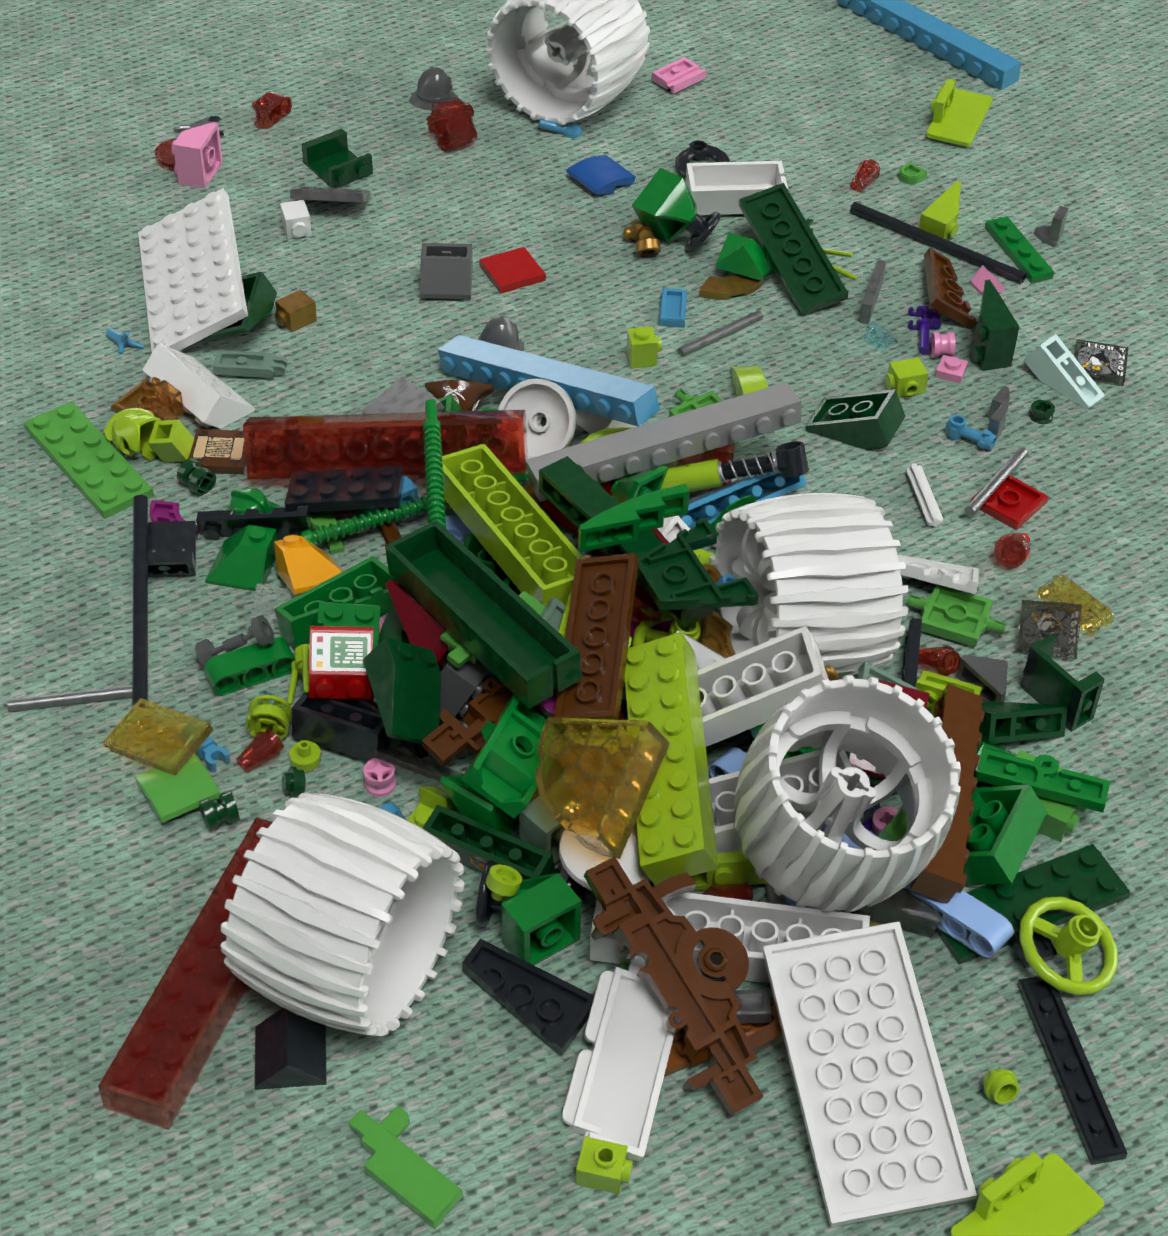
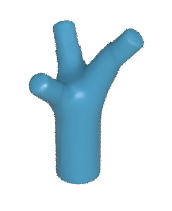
(122, 340)

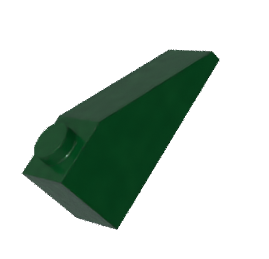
(1021, 721)

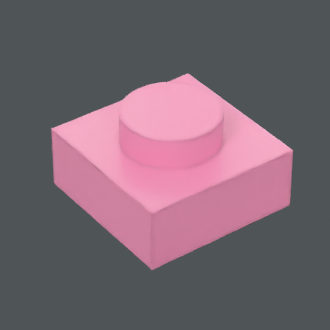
(951, 369)

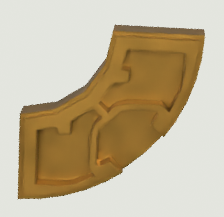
(723, 287)
(716, 634)

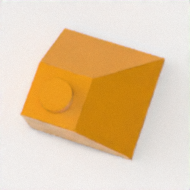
(303, 563)

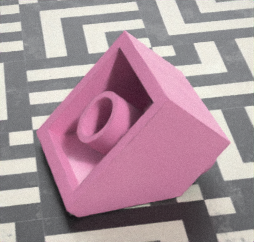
(197, 155)

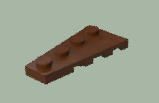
(944, 291)

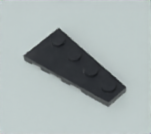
(227, 522)
(534, 996)

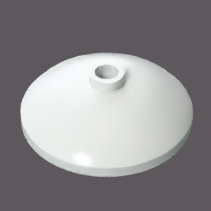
(540, 400)
(578, 859)

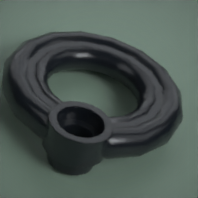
(698, 151)

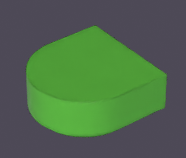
(911, 173)

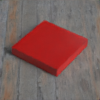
(512, 270)
(1014, 502)

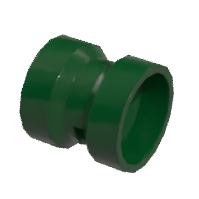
(194, 475)
(219, 810)

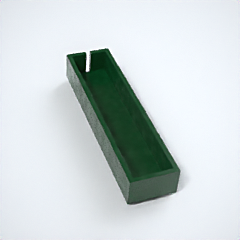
(484, 614)

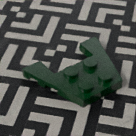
(680, 580)

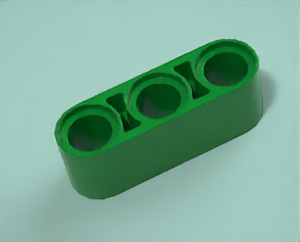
(249, 666)

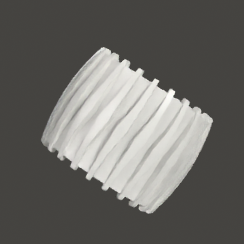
(537, 62)
(817, 566)
(887, 732)
(342, 913)

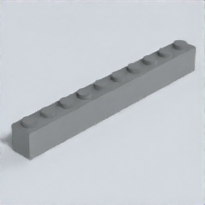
(678, 436)

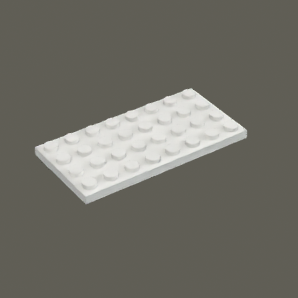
(192, 273)
(867, 1075)

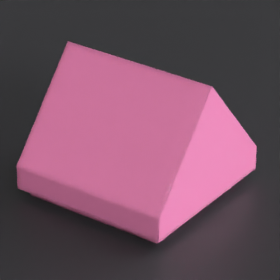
(979, 280)

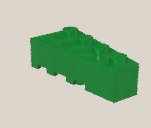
(357, 585)

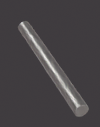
(720, 333)
(996, 481)
(69, 698)

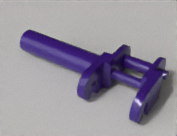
(928, 321)

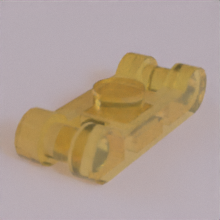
(1066, 591)

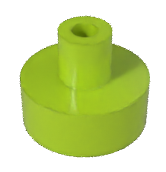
(305, 755)
(503, 881)

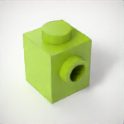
(642, 347)
(907, 377)
(171, 441)
(603, 1165)

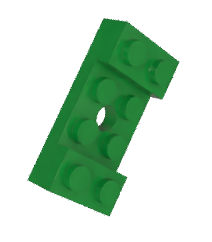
(500, 768)

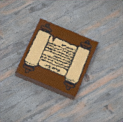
(220, 450)

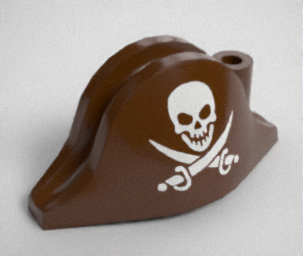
(466, 393)

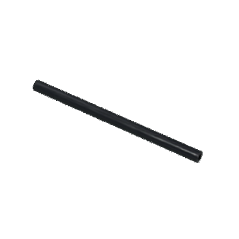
(938, 242)
(140, 599)

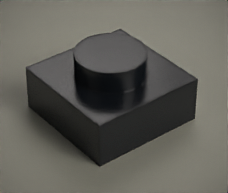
(1043, 945)

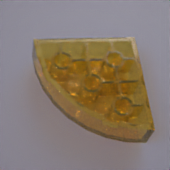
(598, 777)

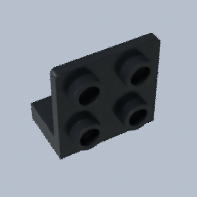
(171, 548)

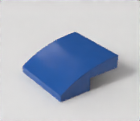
(600, 174)

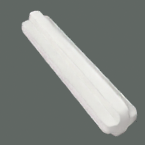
(924, 495)

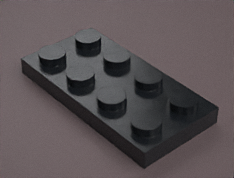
(345, 489)

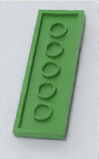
(87, 459)

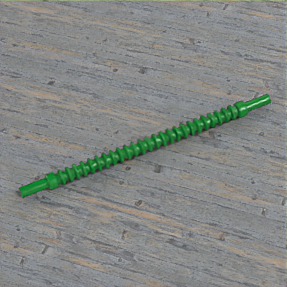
(434, 465)
(379, 518)

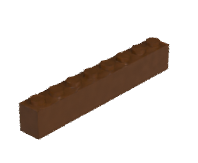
(961, 721)

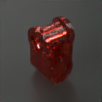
(271, 109)

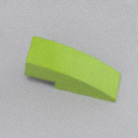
(748, 379)

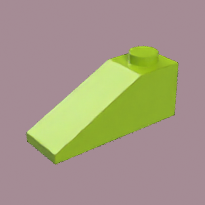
(943, 213)

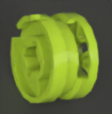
(269, 716)

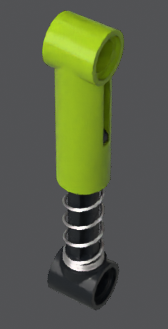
(787, 460)

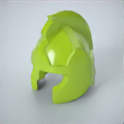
(131, 432)

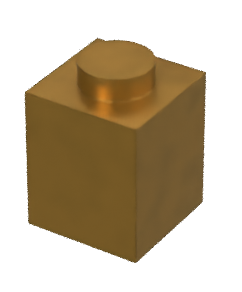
(295, 311)

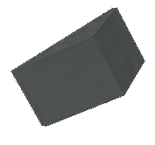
(987, 673)

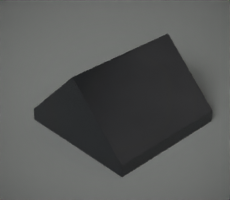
(289, 1052)

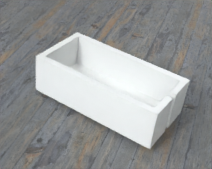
(722, 184)

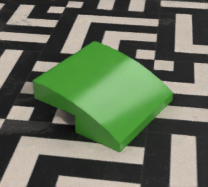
(177, 794)

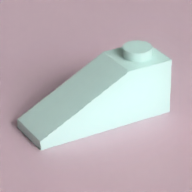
(1062, 372)

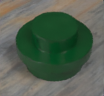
(294, 782)

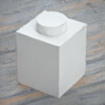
(295, 219)

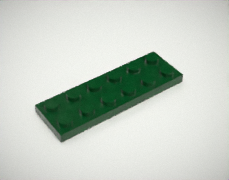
(793, 249)
(1076, 876)

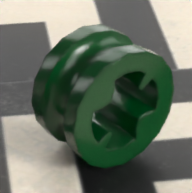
(1046, 415)

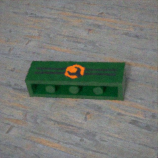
(481, 843)

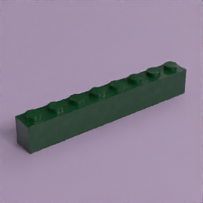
(583, 498)

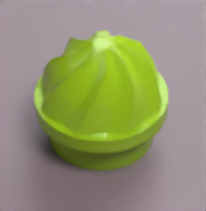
(1001, 1085)

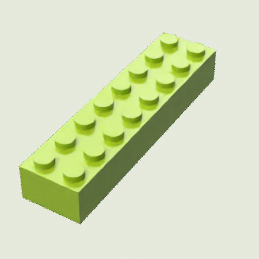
(509, 524)
(677, 815)

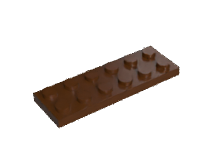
(601, 631)

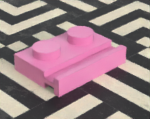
(678, 75)

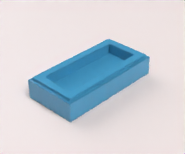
(673, 308)

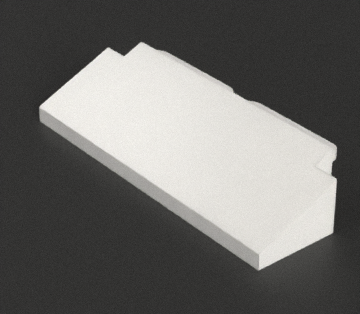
(622, 1075)

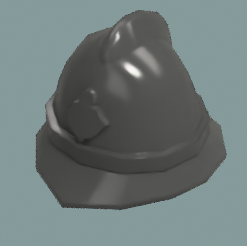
(432, 88)
(503, 333)

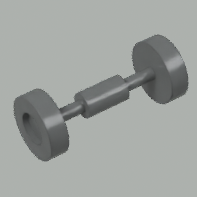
(260, 631)

